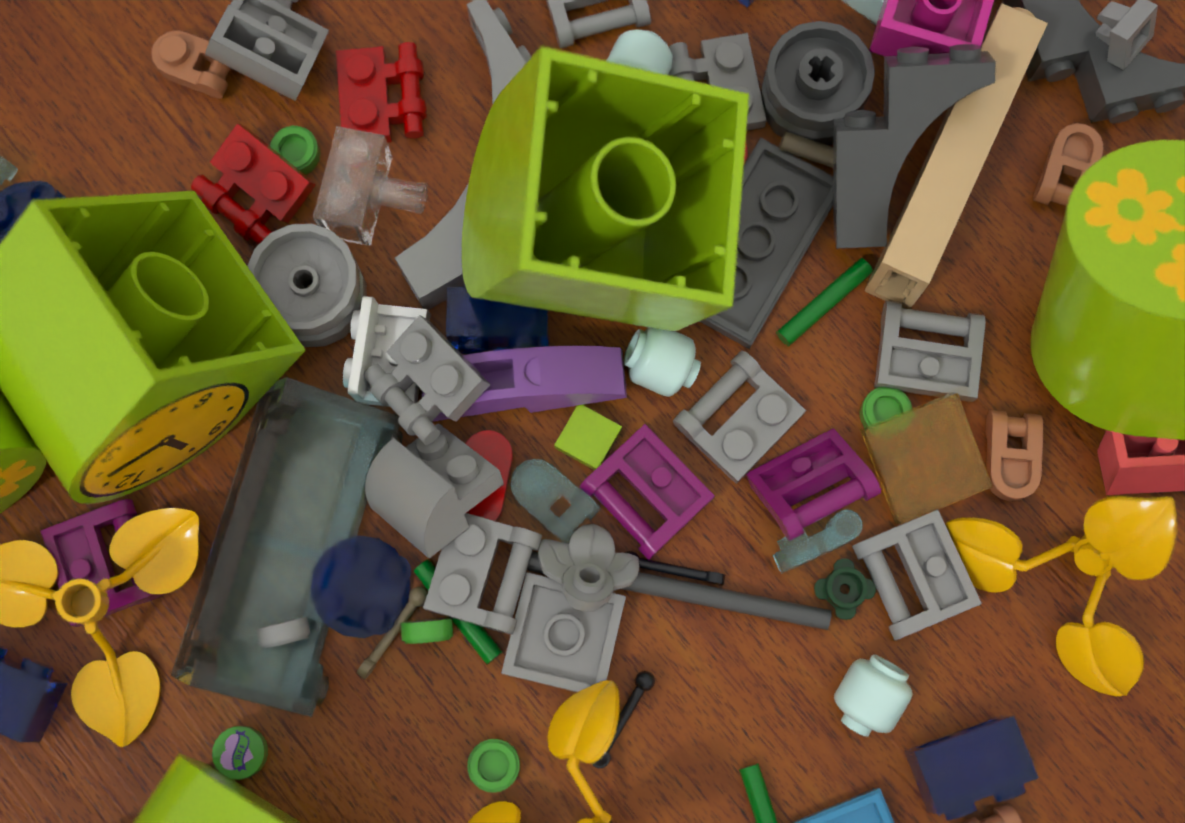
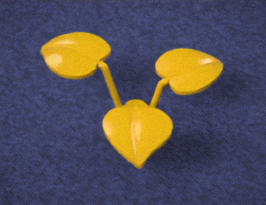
(1119, 533)
(161, 556)
(580, 732)

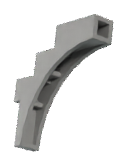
(437, 258)

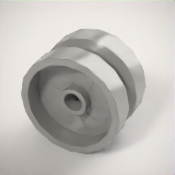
(306, 256)

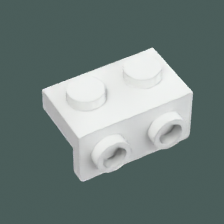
(375, 331)

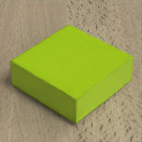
(588, 437)

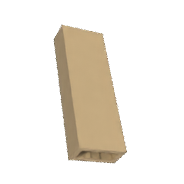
(954, 163)

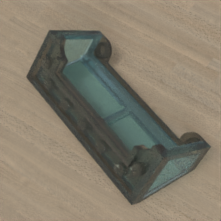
(287, 505)

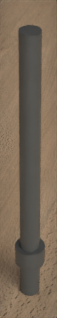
(721, 599)

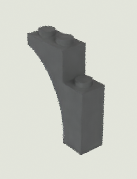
(1107, 91)
(873, 148)

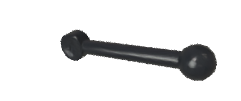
(706, 576)
(644, 682)

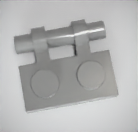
(724, 64)
(437, 369)

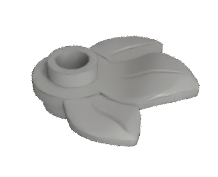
(588, 567)

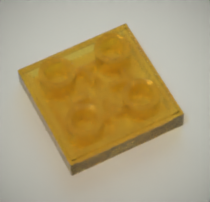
(926, 458)

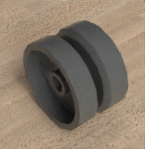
(815, 77)

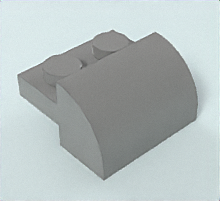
(267, 44)
(429, 488)

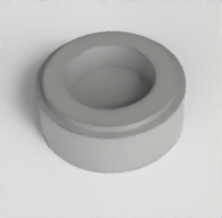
(283, 632)

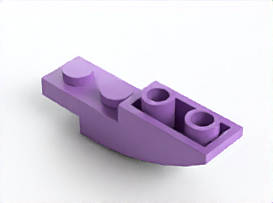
(547, 378)

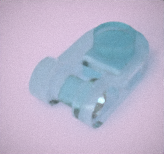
(539, 485)
(838, 532)

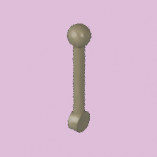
(416, 599)

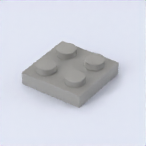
(558, 642)

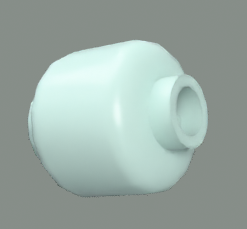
(643, 51)
(661, 361)
(873, 695)

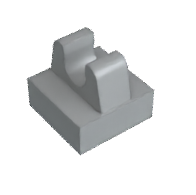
(1126, 30)

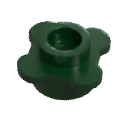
(859, 589)

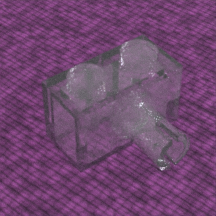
(359, 184)

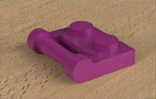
(807, 472)
(659, 479)
(83, 553)

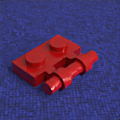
(365, 93)
(262, 174)

